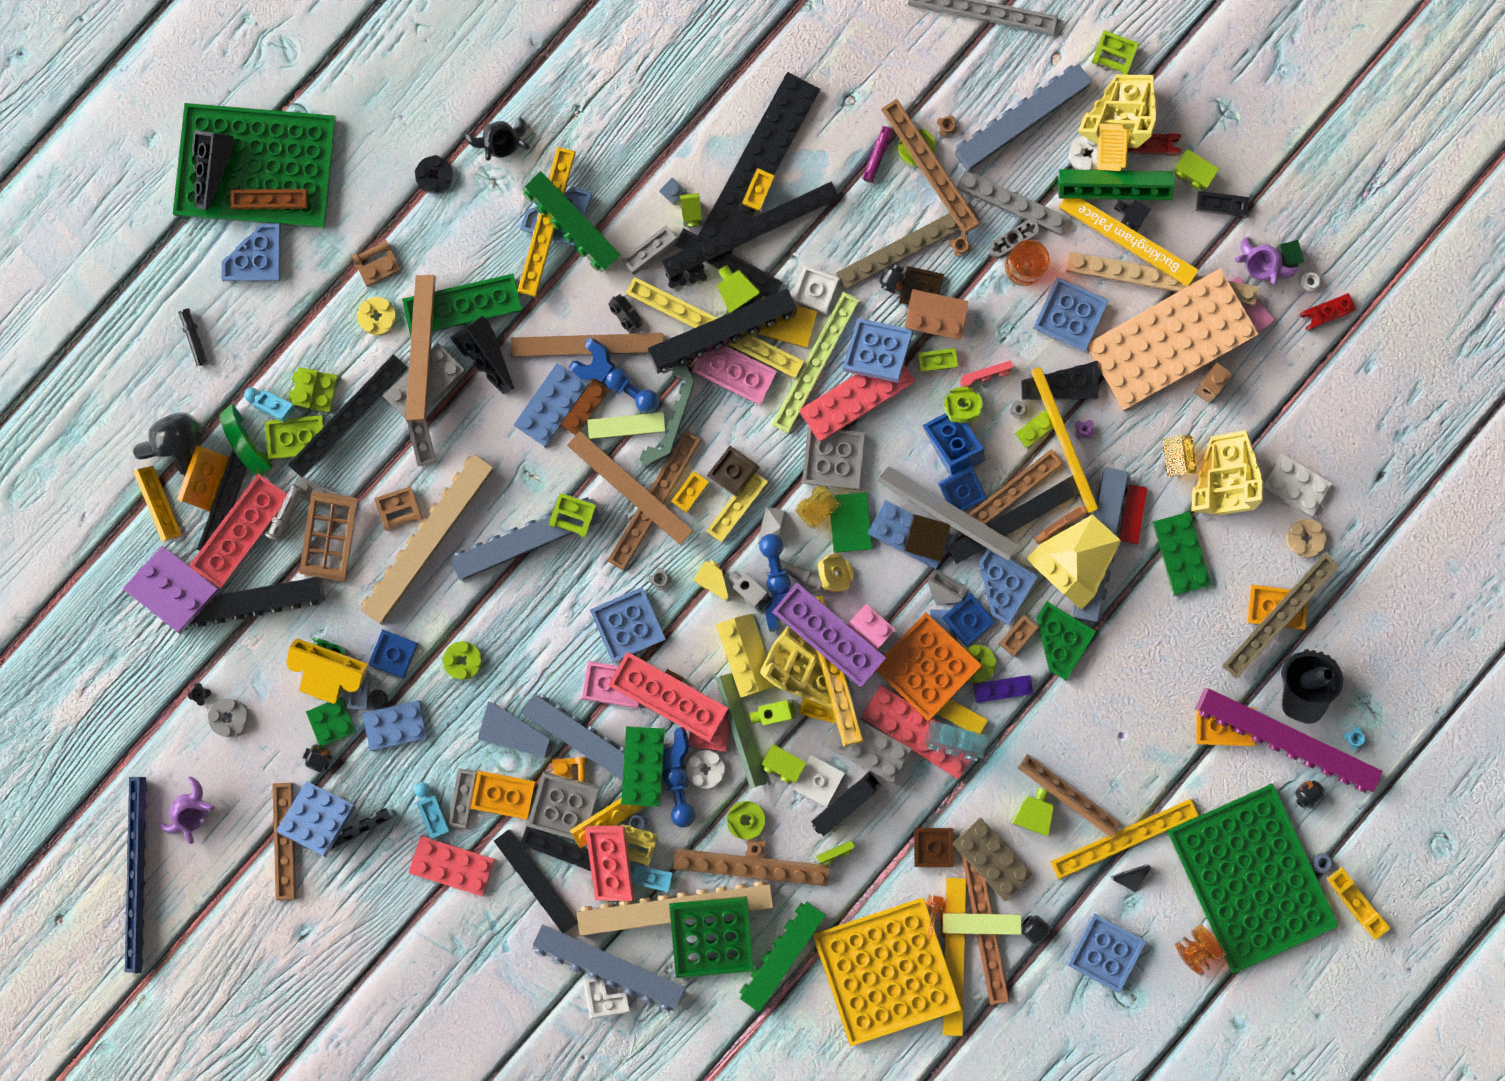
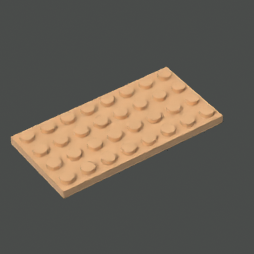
(1172, 339)

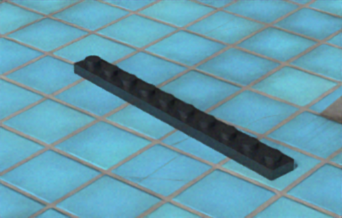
(750, 229)

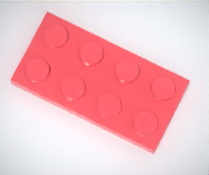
(610, 863)
(451, 865)

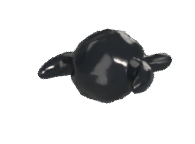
(499, 139)

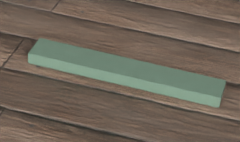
(741, 730)

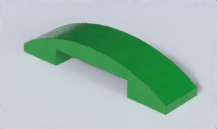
(241, 443)

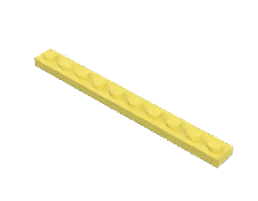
(695, 317)

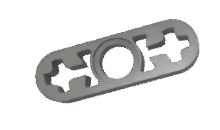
(999, 241)

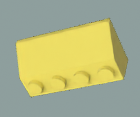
(744, 654)

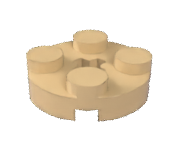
(1299, 546)

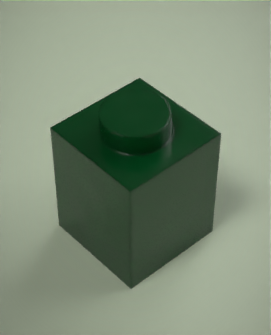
(1291, 254)

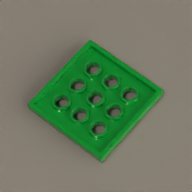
(720, 927)

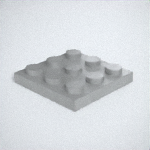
(835, 460)
(561, 804)

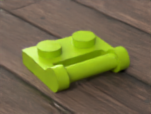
(1118, 47)
(573, 508)

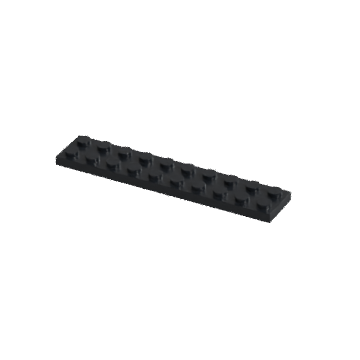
(763, 152)

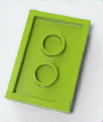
(289, 438)

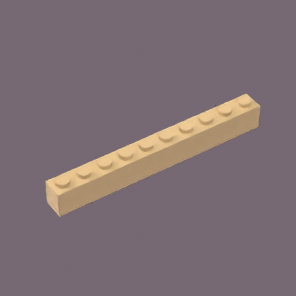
(427, 540)
(655, 912)

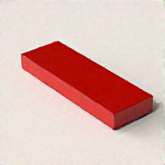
(1133, 514)

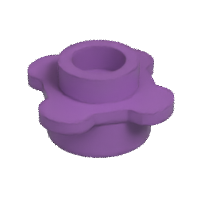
(1084, 434)

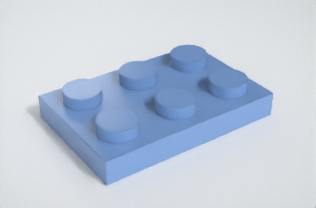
(394, 725)

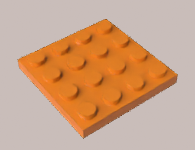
(927, 666)

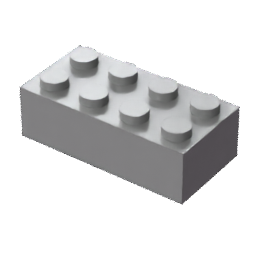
(442, 377)
(876, 752)

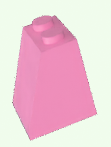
(871, 626)

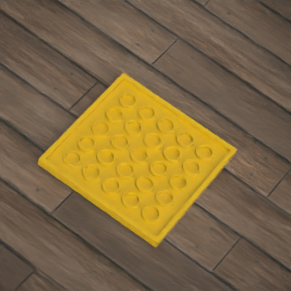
(886, 971)

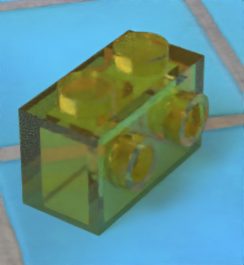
(1179, 456)
(817, 506)

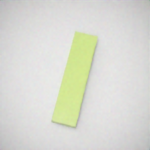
(626, 425)
(982, 923)

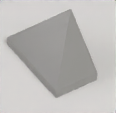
(771, 522)
(945, 589)

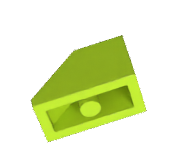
(691, 210)

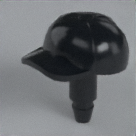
(172, 437)
(1309, 685)

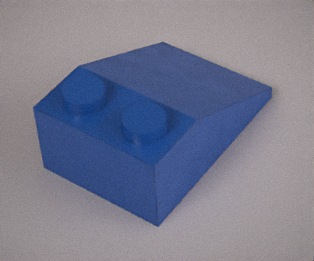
(954, 444)

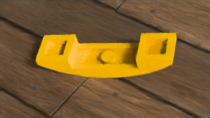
(1357, 904)

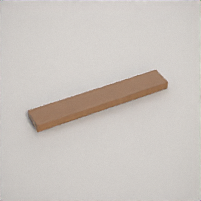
(1016, 487)
(1069, 795)
(283, 847)

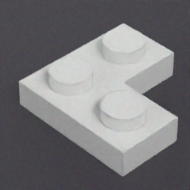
(602, 1004)

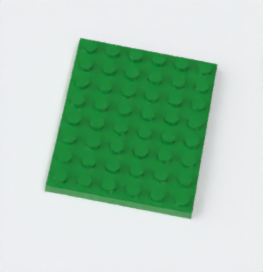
(268, 153)
(1252, 878)

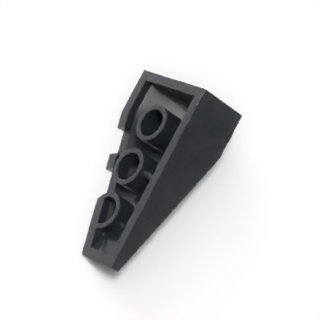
(212, 158)
(481, 345)

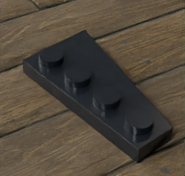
(1066, 384)
(365, 825)

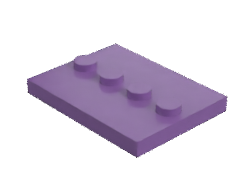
(171, 590)

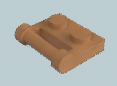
(377, 269)
(396, 502)

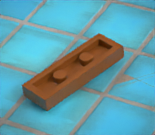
(585, 407)

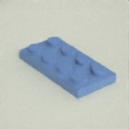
(551, 404)
(892, 528)

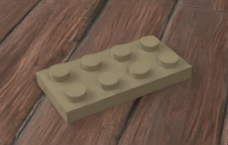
(992, 859)

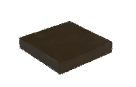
(920, 280)
(733, 471)
(927, 538)

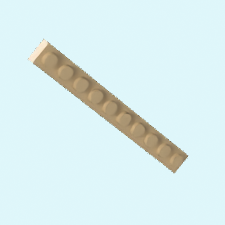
(1144, 275)

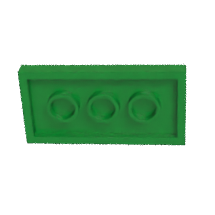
(1181, 553)
(643, 766)

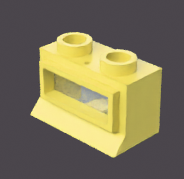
(640, 844)

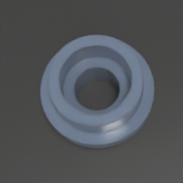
(1328, 863)

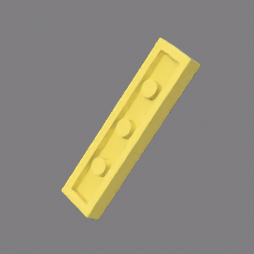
(736, 508)

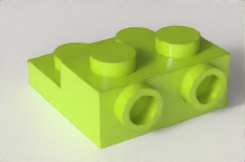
(313, 390)

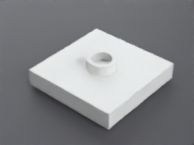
(815, 289)
(818, 781)

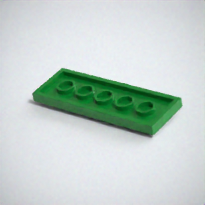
(470, 301)

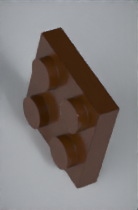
(933, 847)

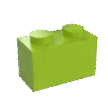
(1195, 170)
(783, 763)

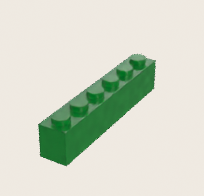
(1115, 184)
(570, 222)
(782, 956)

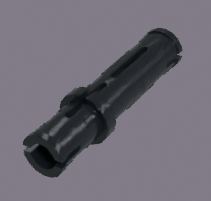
(193, 337)

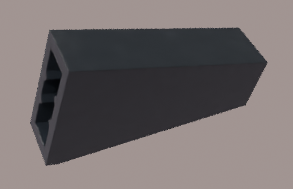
(846, 804)

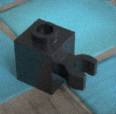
(1133, 214)

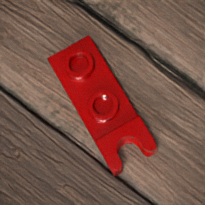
(1159, 145)
(1329, 311)

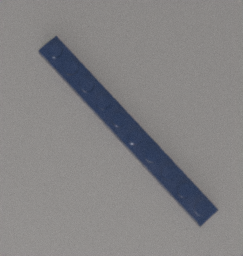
(135, 875)

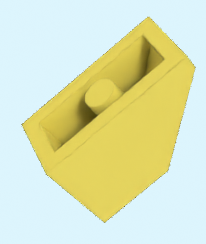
(712, 579)

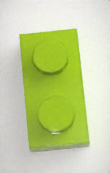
(937, 360)
(1034, 429)
(843, 849)

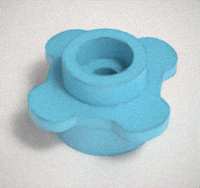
(1361, 739)

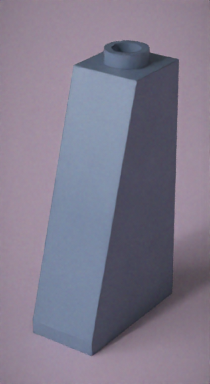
(509, 731)

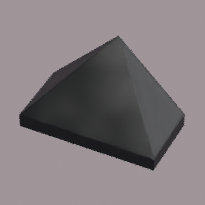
(1132, 878)

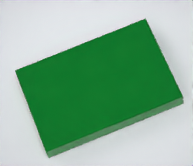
(851, 523)

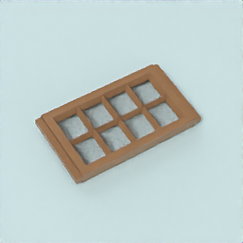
(328, 536)

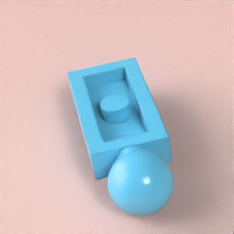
(269, 404)
(431, 811)
(651, 878)

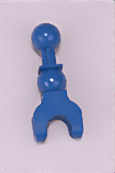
(614, 377)
(778, 581)
(676, 777)

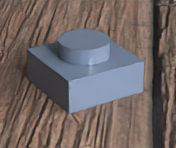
(672, 191)

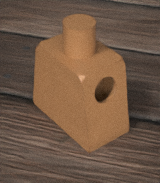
(1213, 382)

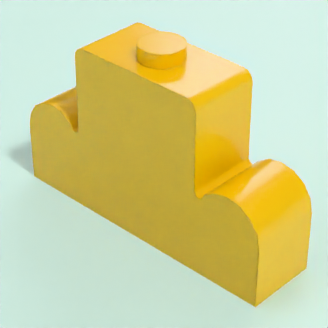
(325, 670)

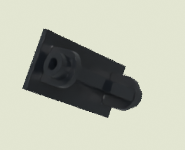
(619, 307)

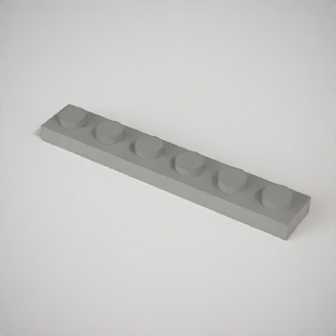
(1012, 202)

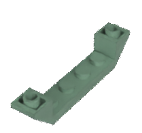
(654, 455)

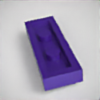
(1003, 688)

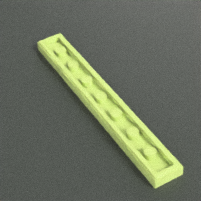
(815, 362)

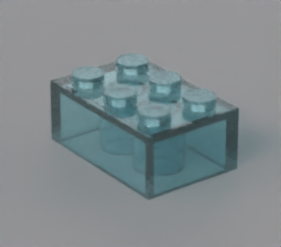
(955, 741)

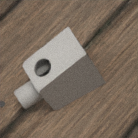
(754, 595)

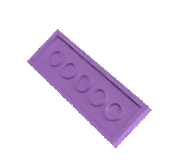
(829, 634)

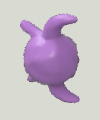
(1264, 262)
(188, 812)

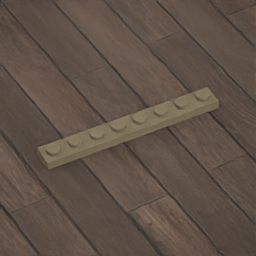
(898, 250)
(1280, 615)

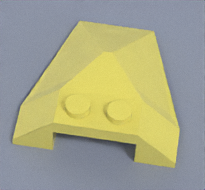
(1126, 102)
(1229, 477)
(1077, 559)
(796, 668)

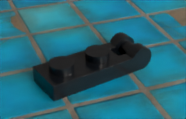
(1222, 204)

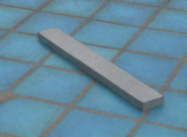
(993, 13)
(948, 513)

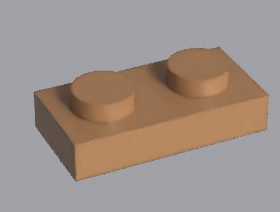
(1018, 635)

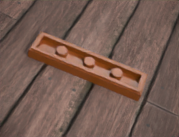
(269, 199)

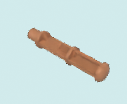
(1061, 524)

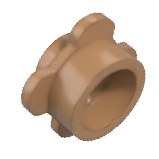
(950, 120)
(965, 245)
(751, 845)

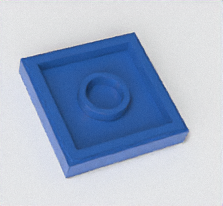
(963, 489)
(968, 619)
(393, 654)

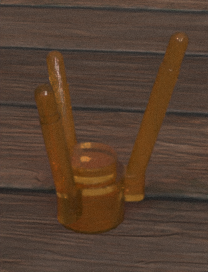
(935, 905)

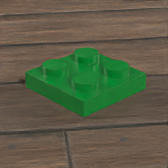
(331, 722)

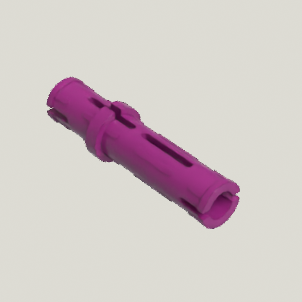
(877, 154)

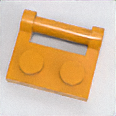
(564, 767)

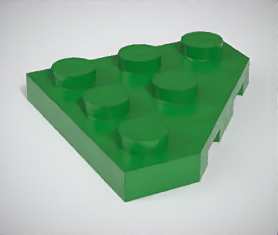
(1062, 639)

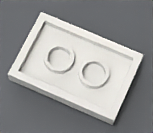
(1296, 485)

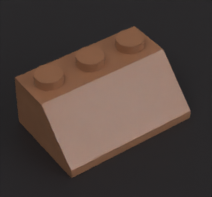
(936, 314)

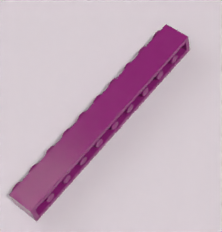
(1289, 740)

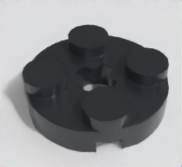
(424, 170)

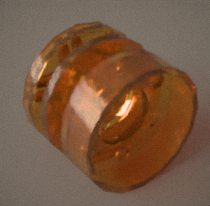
(1036, 258)
(1200, 950)

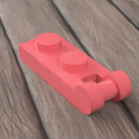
(985, 374)

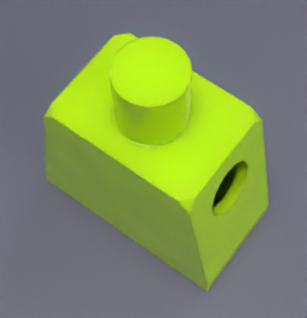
(736, 288)
(781, 711)
(1035, 813)

